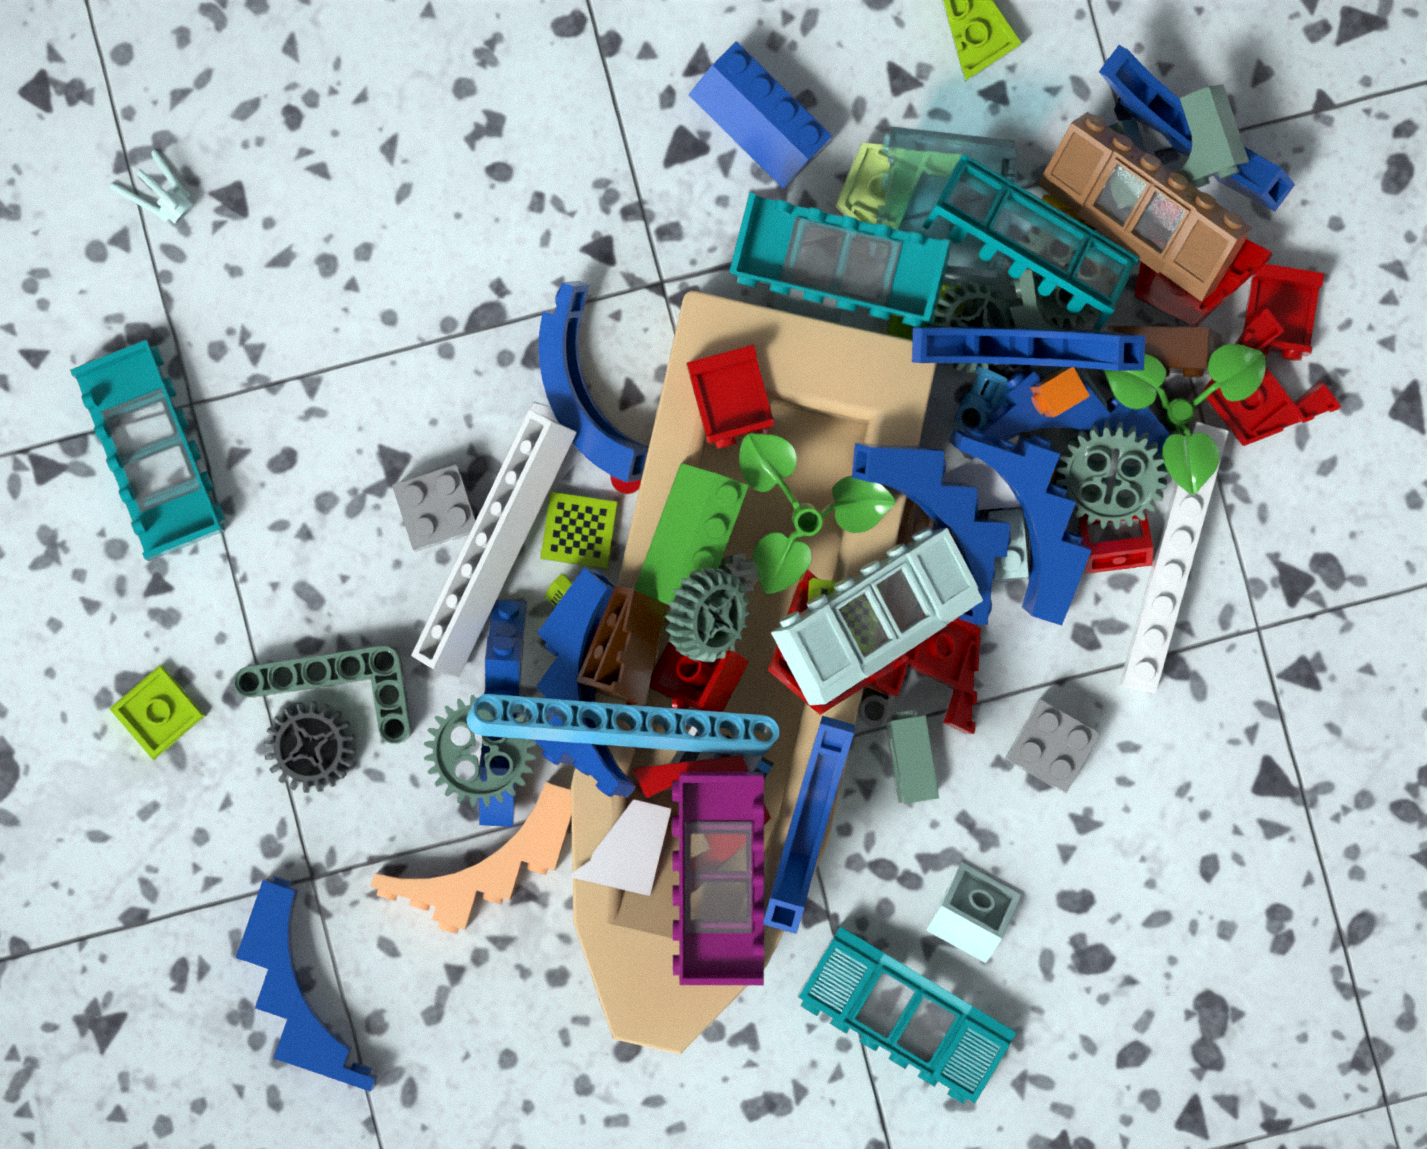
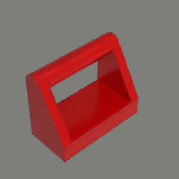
(1117, 553)

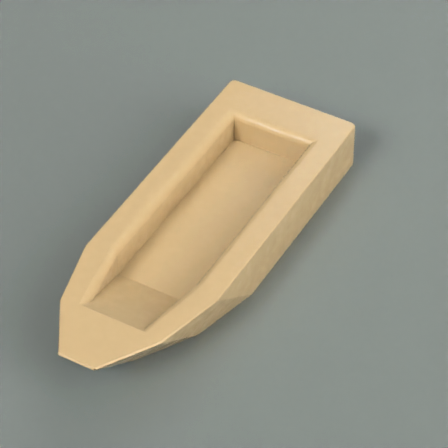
(825, 393)

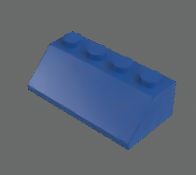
(760, 115)

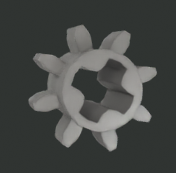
(742, 569)

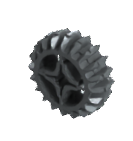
(294, 721)

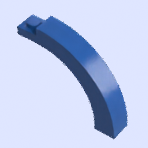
(570, 396)
(808, 824)

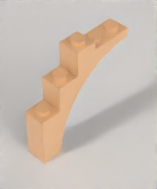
(454, 894)

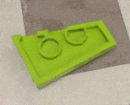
(979, 34)

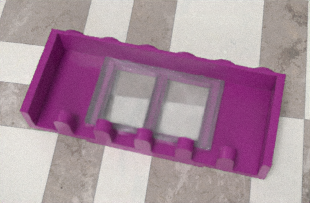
(719, 877)

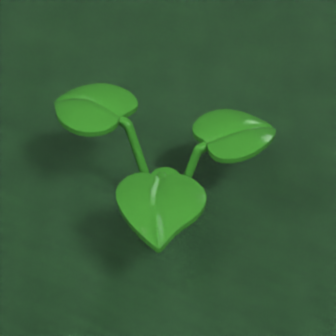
(1187, 456)
(781, 559)

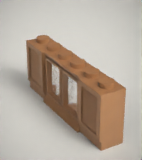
(1144, 206)

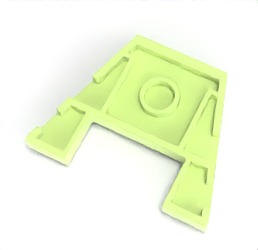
(862, 186)

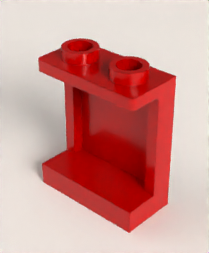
(1292, 300)
(730, 396)

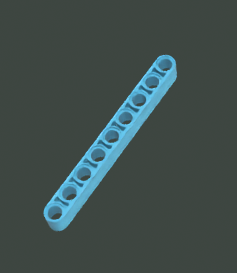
(609, 733)

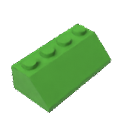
(690, 530)

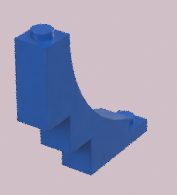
(305, 1037)

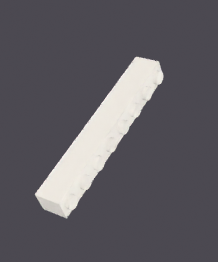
(493, 544)
(1168, 578)

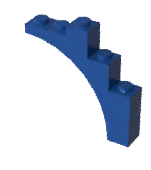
(1161, 110)
(1029, 347)
(1022, 415)
(918, 475)
(1056, 554)
(569, 636)
(502, 677)

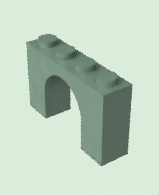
(1214, 133)
(911, 757)

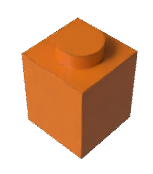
(1058, 392)

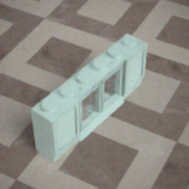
(877, 615)

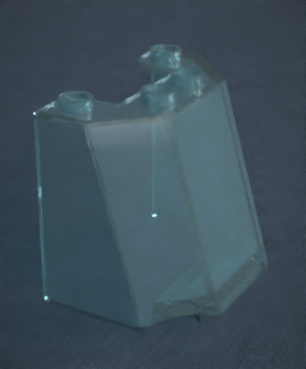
(916, 175)

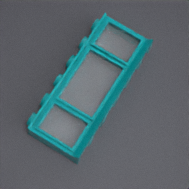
(1034, 237)

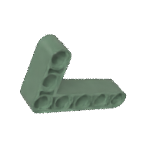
(335, 676)

